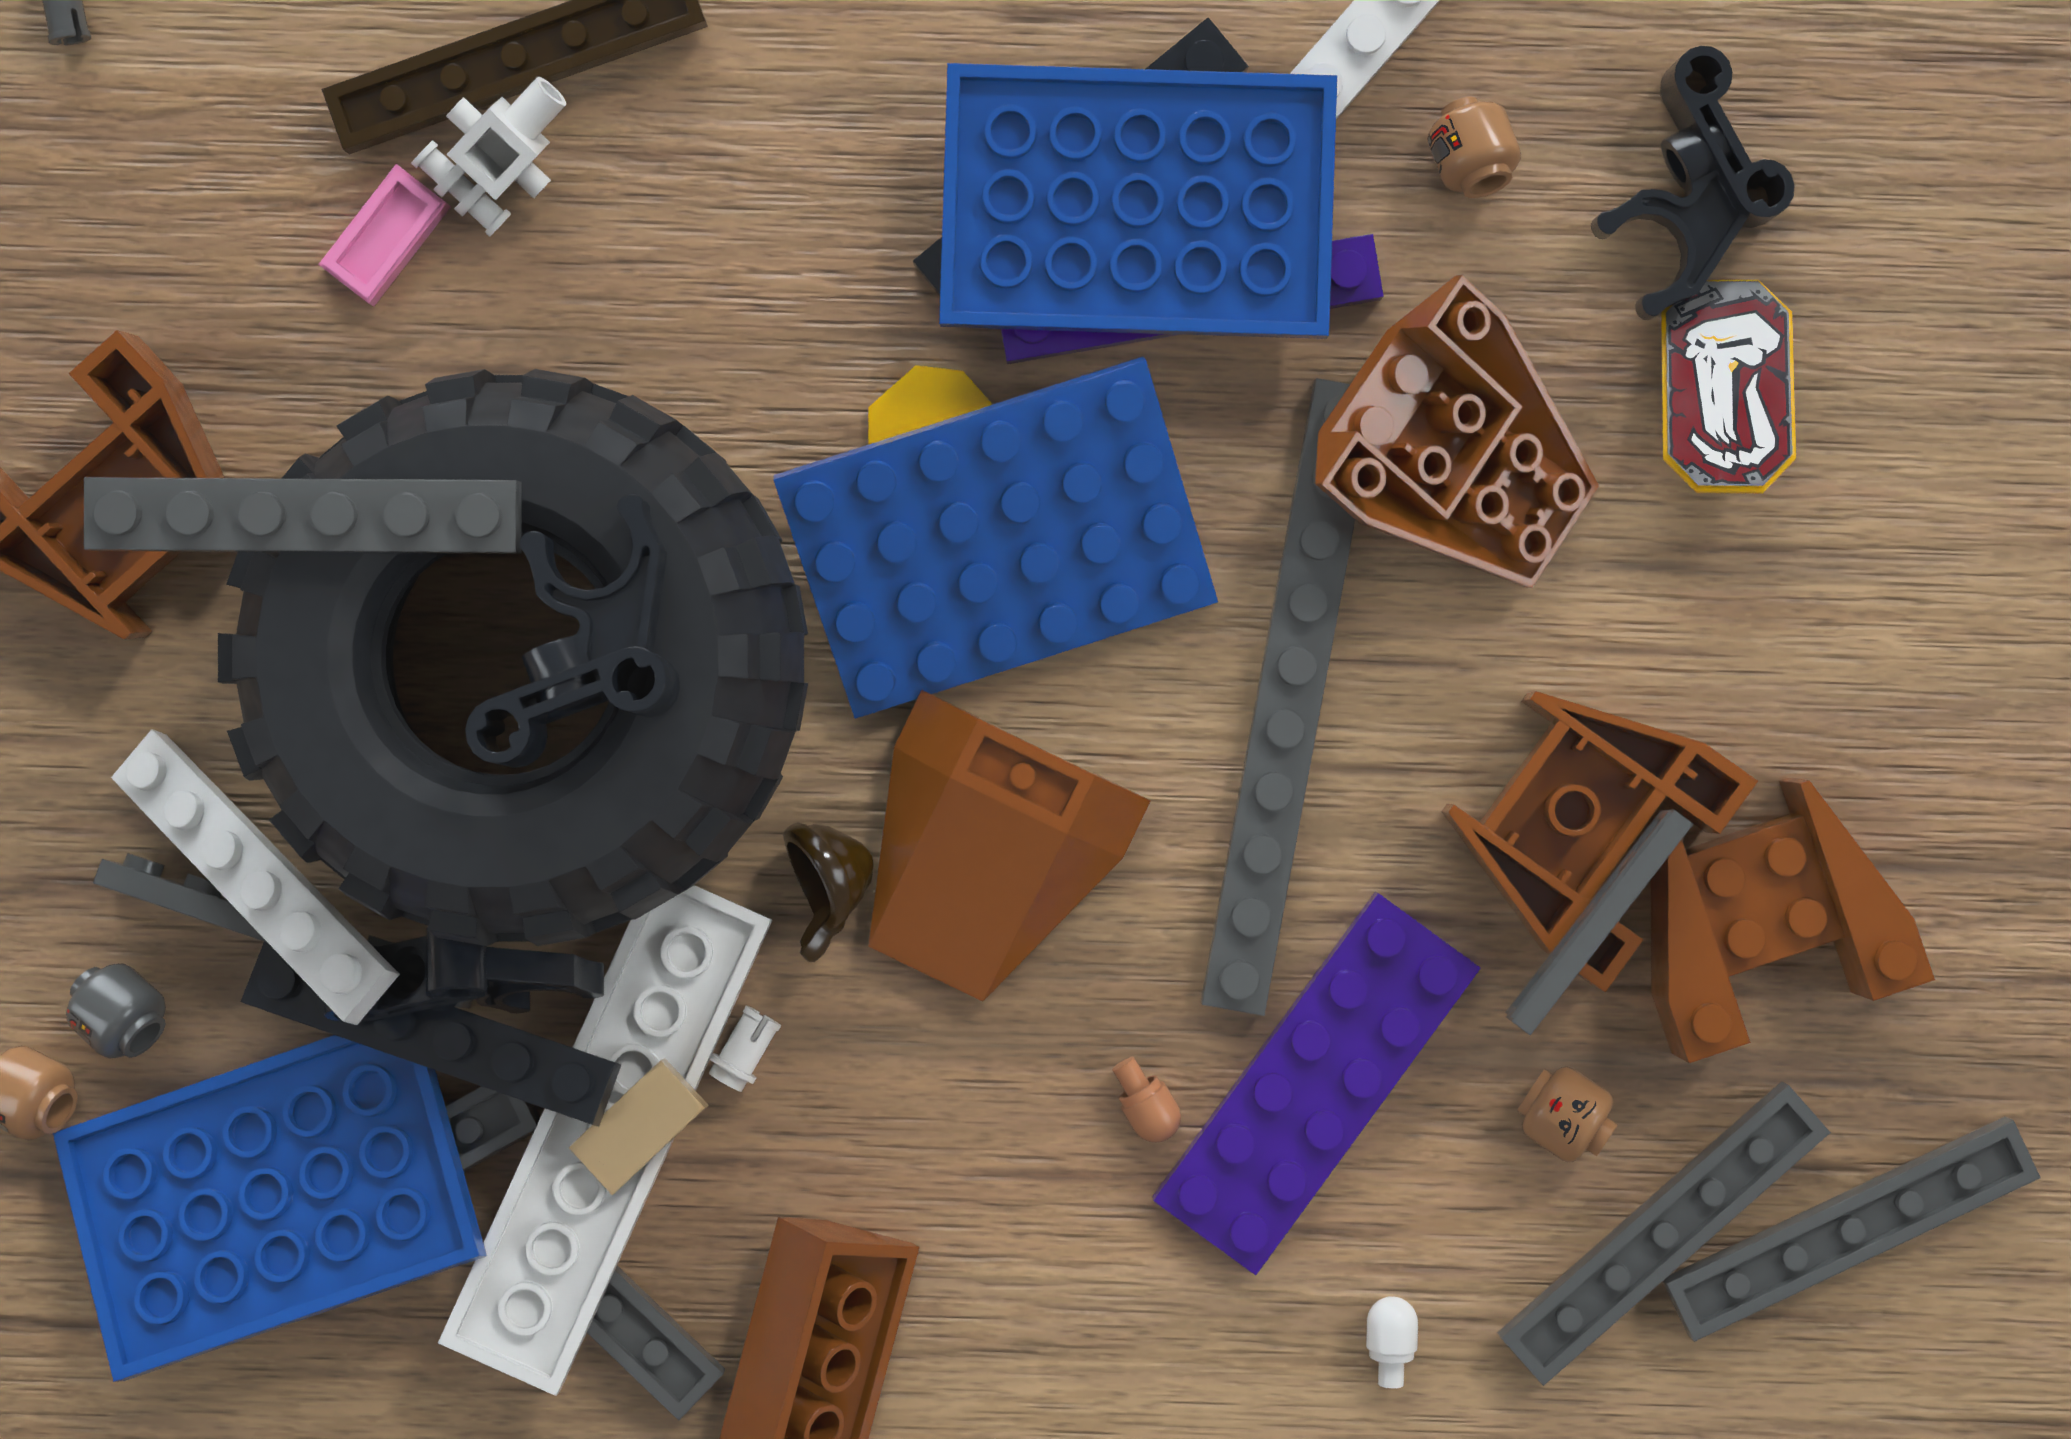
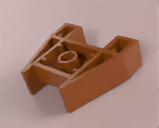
(150, 437)
(1582, 807)
(1764, 900)

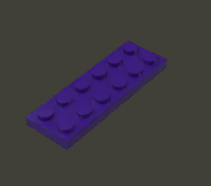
(1315, 1083)

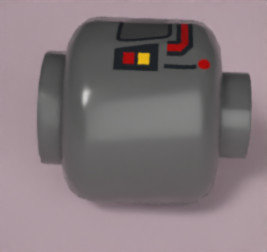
(116, 1011)

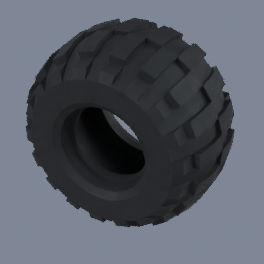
(634, 804)

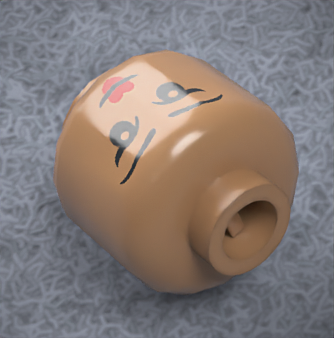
(1567, 1114)

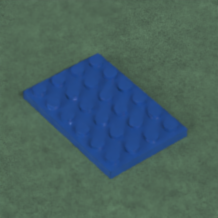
(1138, 201)
(997, 537)
(264, 1200)

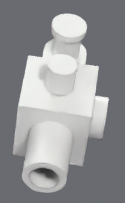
(494, 152)

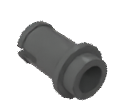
(67, 21)

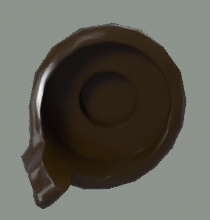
(833, 876)

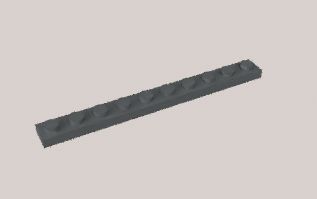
(1281, 733)

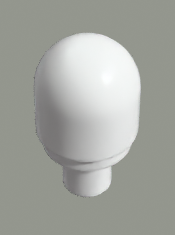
(1392, 1338)

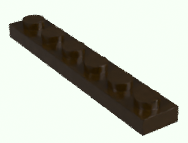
(501, 64)

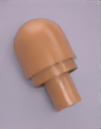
(1147, 1103)

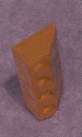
(820, 1333)

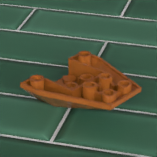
(1456, 441)
(987, 846)

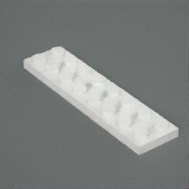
(557, 1223)

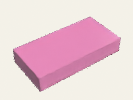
(384, 235)

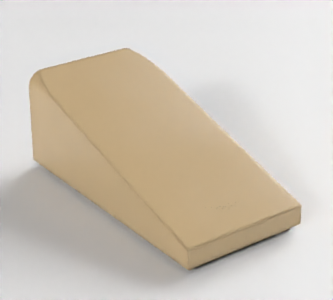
(638, 1126)

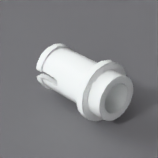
(743, 1049)

